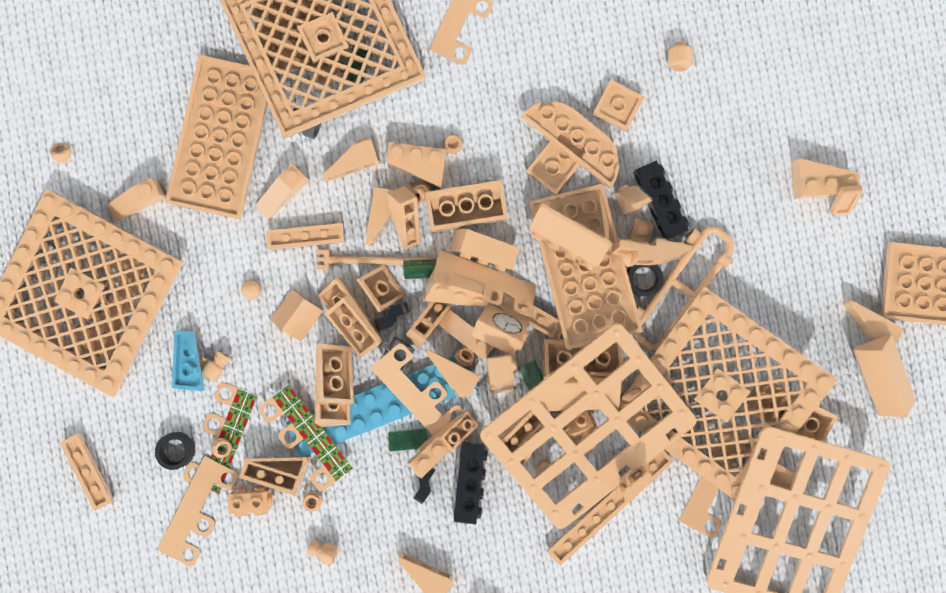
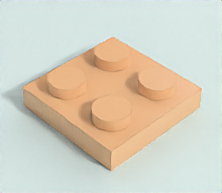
(618, 105)

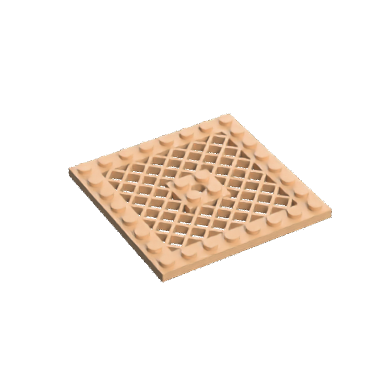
(341, 101)
(143, 315)
(796, 413)

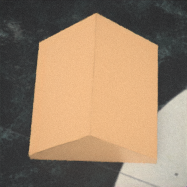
(381, 288)
(296, 315)

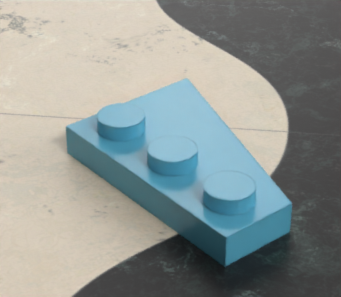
(186, 363)

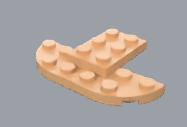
(571, 145)

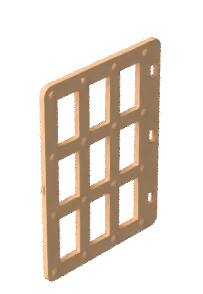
(606, 478)
(757, 486)

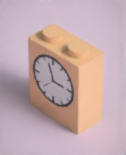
(501, 329)

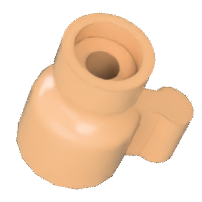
(419, 190)
(214, 368)
(326, 552)

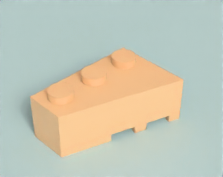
(418, 161)
(819, 180)
(501, 373)
(520, 432)
(276, 473)

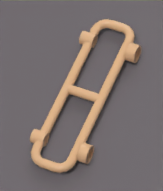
(695, 239)

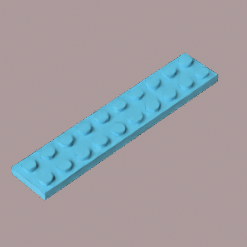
(380, 407)

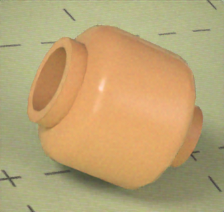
(680, 57)

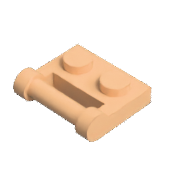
(638, 480)

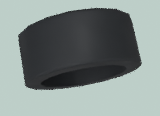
(657, 284)
(160, 451)

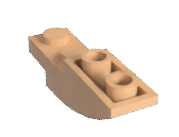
(655, 253)
(442, 442)

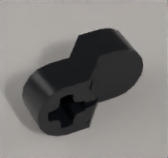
(395, 310)
(424, 489)

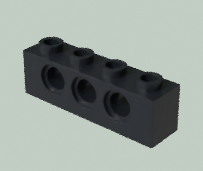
(656, 171)
(465, 513)

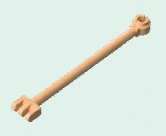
(327, 259)

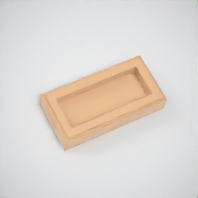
(846, 200)

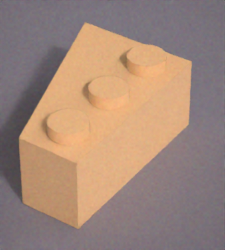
(484, 249)
(462, 292)

